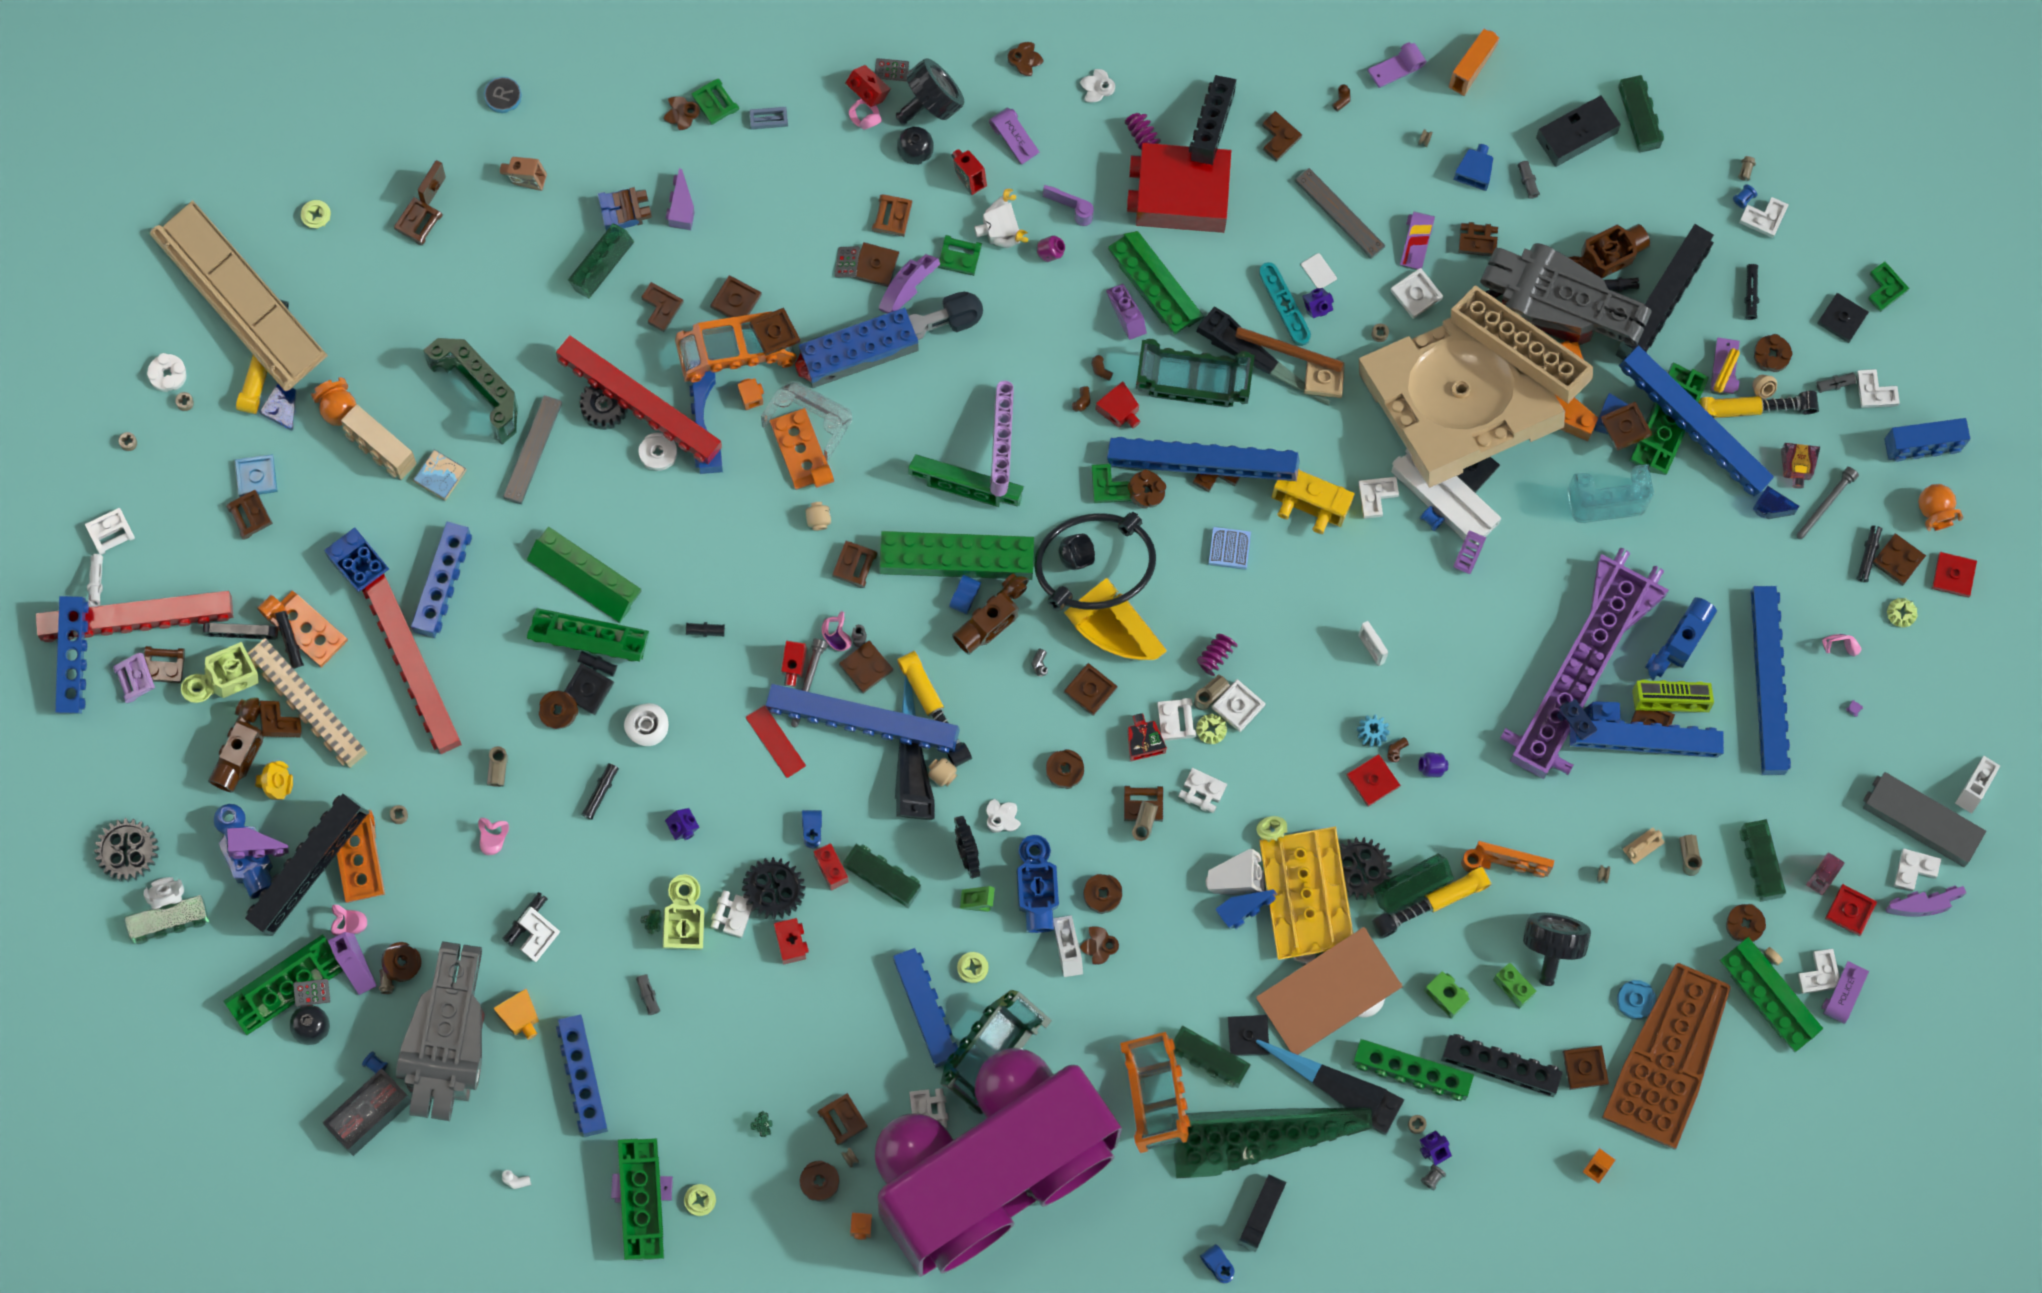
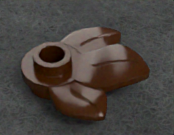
(1027, 58)
(679, 112)
(1096, 945)

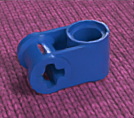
(812, 826)
(1216, 1261)

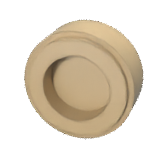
(1773, 956)

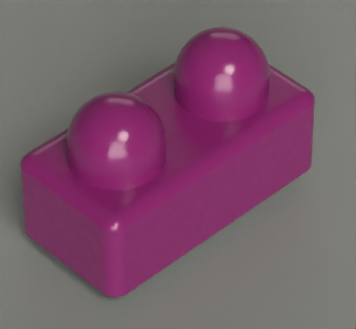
(960, 1195)

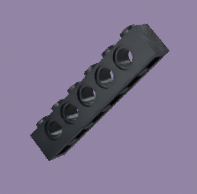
(1213, 119)
(1471, 1062)

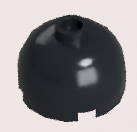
(915, 145)
(309, 1024)

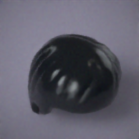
(1077, 551)

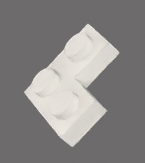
(1767, 221)
(1871, 394)
(1373, 491)
(1911, 865)
(541, 934)
(1824, 977)

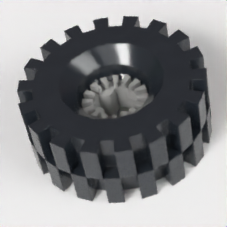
(592, 410)

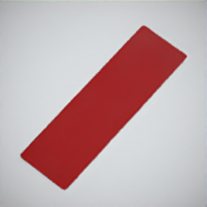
(775, 741)

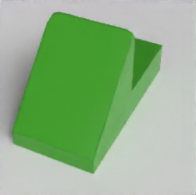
(977, 898)

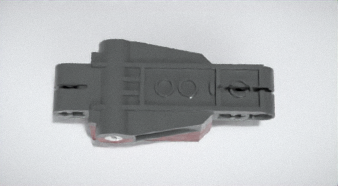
(1563, 296)
(445, 1036)

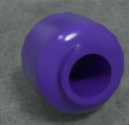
(1433, 764)

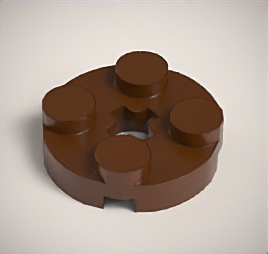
(1775, 343)
(1155, 484)
(547, 709)
(1059, 759)
(1101, 904)
(1746, 912)
(407, 954)
(809, 1175)

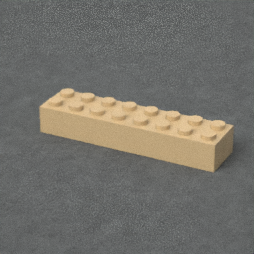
(1521, 344)

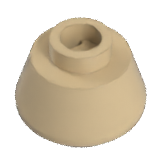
(1764, 386)

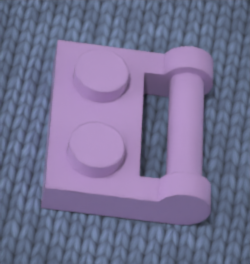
(138, 675)

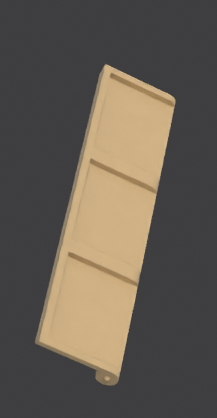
(239, 295)

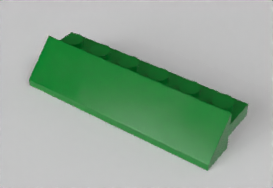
(1155, 282)
(1666, 436)
(962, 482)
(583, 574)
(588, 635)
(275, 990)
(1771, 995)
(640, 1199)

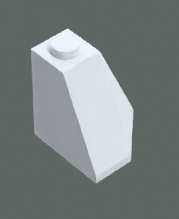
(1237, 875)

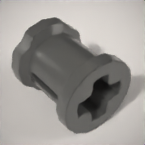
(1433, 1177)

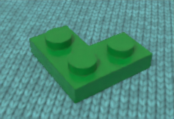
(1891, 287)
(1104, 489)

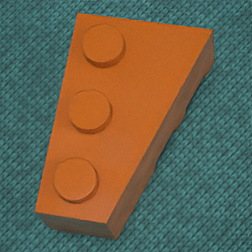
(1578, 419)

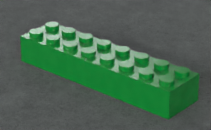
(956, 555)

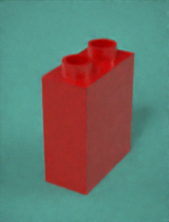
(1179, 191)

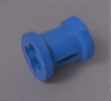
(1745, 196)
(1432, 518)
(374, 1062)

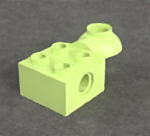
(224, 675)
(683, 919)

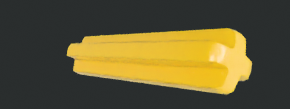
(1726, 370)

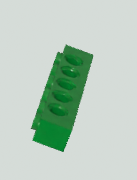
(1423, 1066)

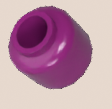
(1050, 248)

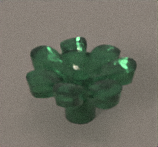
(651, 921)
(762, 1124)

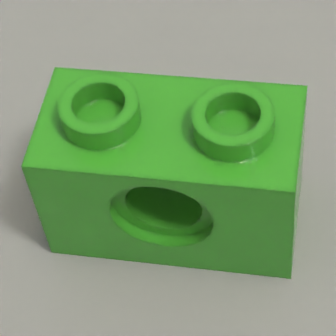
(1514, 985)
(1452, 1005)

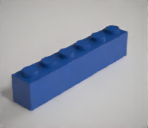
(924, 1006)

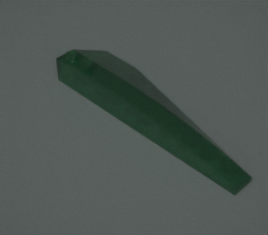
(1245, 1137)

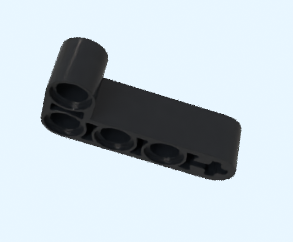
(1262, 1213)

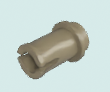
(1746, 169)
(385, 984)

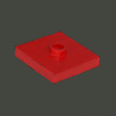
(1954, 574)
(1373, 780)
(1851, 910)

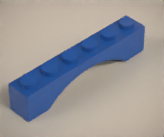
(700, 392)

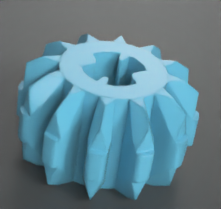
(1381, 730)

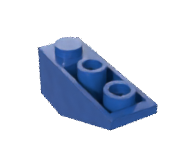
(1240, 907)

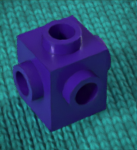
(1318, 302)
(682, 824)
(1435, 1147)

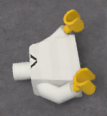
(1001, 223)

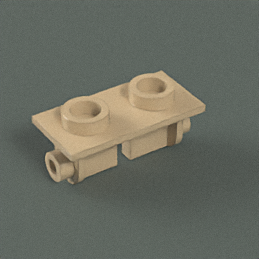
(1644, 845)

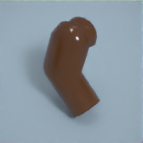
(1344, 98)
(1098, 368)
(1084, 401)
(1394, 749)

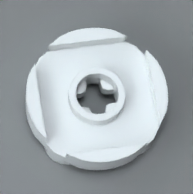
(165, 362)
(651, 460)
(164, 892)

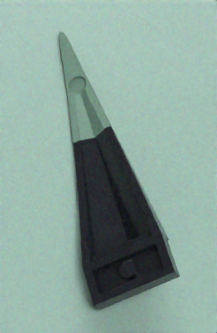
(1222, 329)

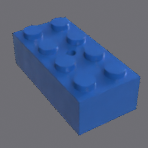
(1927, 439)

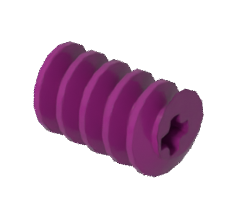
(1140, 131)
(1215, 652)

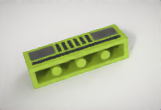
(1673, 696)

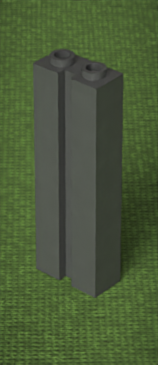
(1923, 819)

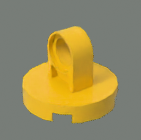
(275, 780)

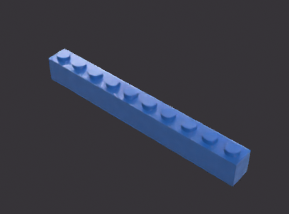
(1696, 421)
(1203, 459)
(1769, 680)
(863, 718)

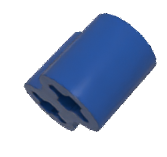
(965, 594)

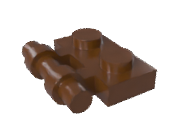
(1478, 244)

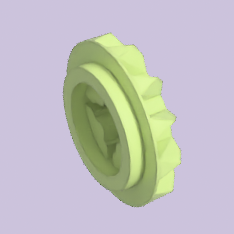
(312, 207)
(1895, 616)
(1209, 737)
(1277, 823)
(978, 960)
(703, 1191)

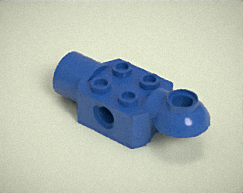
(1684, 639)
(248, 870)
(1037, 885)

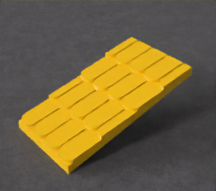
(1311, 889)

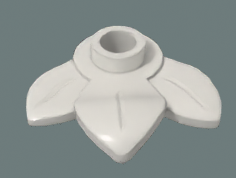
(1095, 84)
(1003, 814)

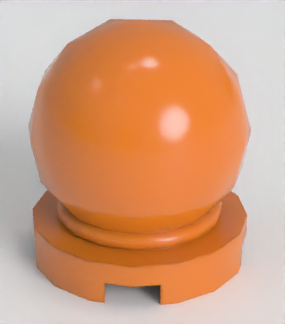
(334, 400)
(1938, 505)

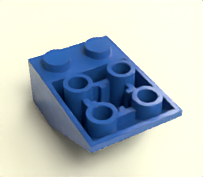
(356, 559)

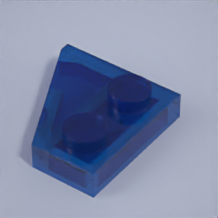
(281, 407)

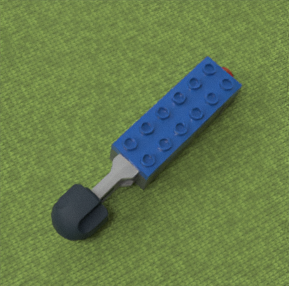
(880, 339)

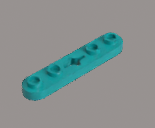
(1276, 289)

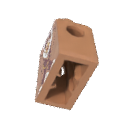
(525, 172)

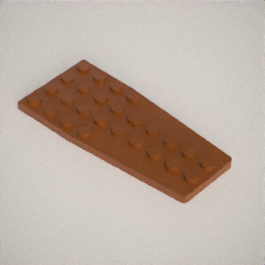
(1669, 1058)

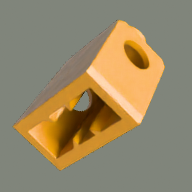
(519, 1014)

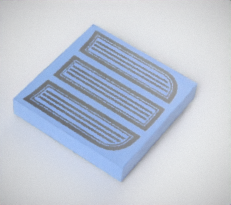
(1229, 548)

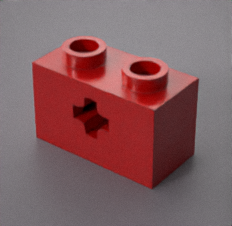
(868, 86)
(830, 866)
(786, 930)

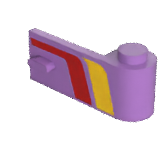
(1417, 239)

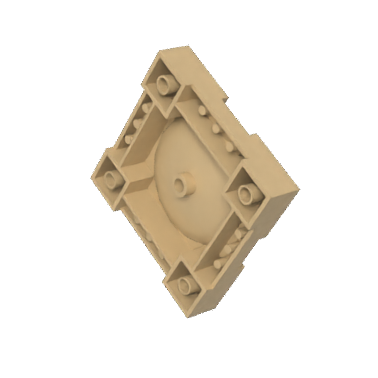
(1456, 400)

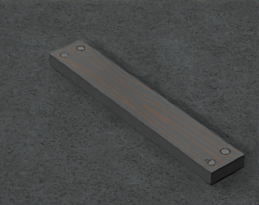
(1340, 213)
(532, 449)

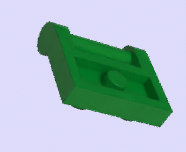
(710, 105)
(959, 261)

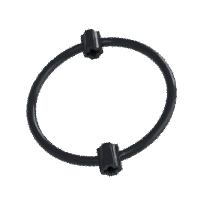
(1062, 596)

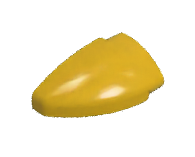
(1115, 628)

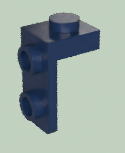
(1577, 719)

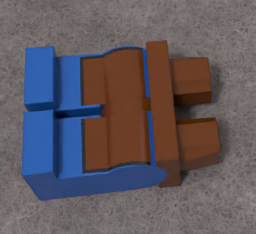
(623, 207)

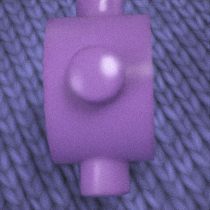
(1854, 708)

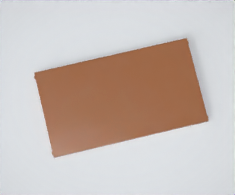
(1329, 991)

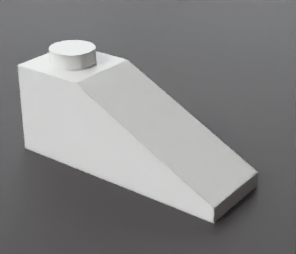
(1977, 784)
(1068, 946)

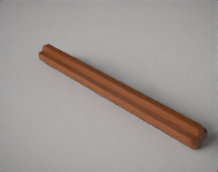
(1289, 349)

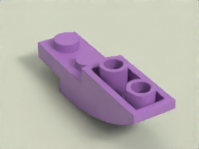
(903, 285)
(1919, 905)

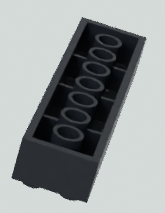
(1672, 286)
(306, 865)

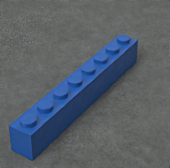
(1653, 738)

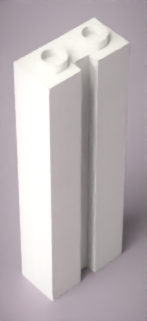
(1449, 499)

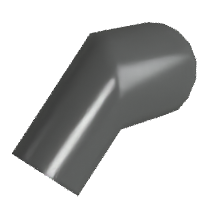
(1037, 663)

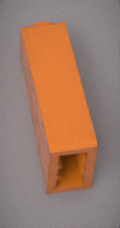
(1473, 61)

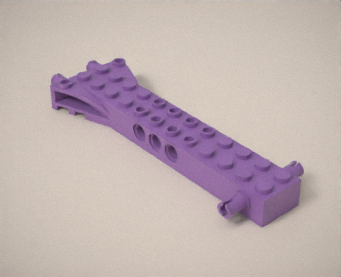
(1617, 604)

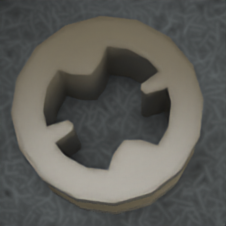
(1425, 138)
(1380, 338)
(179, 399)
(124, 437)
(393, 816)
(1603, 874)
(1421, 1128)
(850, 1157)

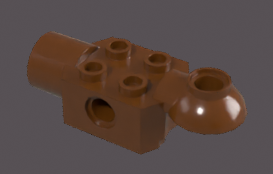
(1612, 249)
(983, 629)
(240, 748)

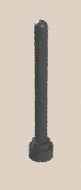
(1849, 475)
(819, 647)

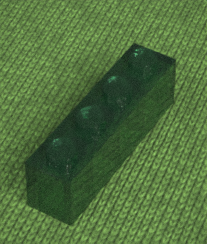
(1640, 113)
(601, 260)
(1763, 860)
(882, 875)
(1413, 883)
(167, 919)
(1210, 1057)

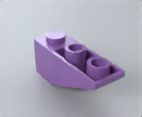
(682, 208)
(1127, 311)
(248, 842)
(352, 961)

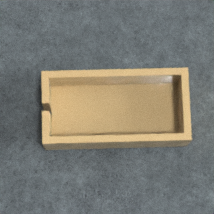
(378, 442)

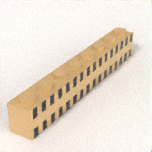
(309, 705)

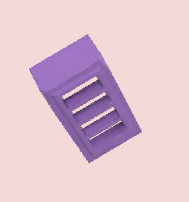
(1464, 562)

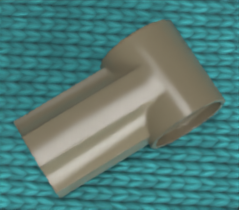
(1211, 691)
(497, 769)
(1145, 819)
(1690, 853)

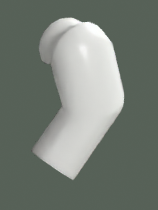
(513, 1181)

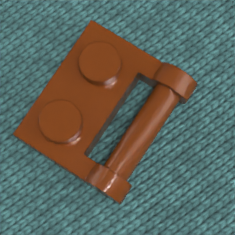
(898, 216)

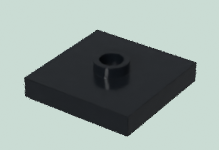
(1843, 317)
(1478, 473)
(589, 688)
(1245, 1032)

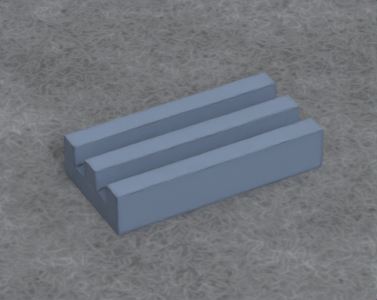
(774, 119)

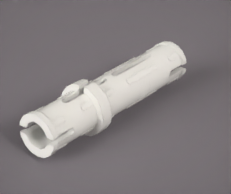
(95, 587)

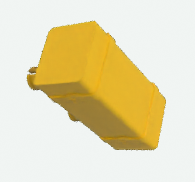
(1314, 497)

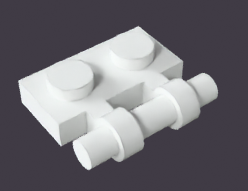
(1204, 785)
(737, 917)
(922, 1102)

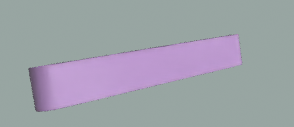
(1002, 438)

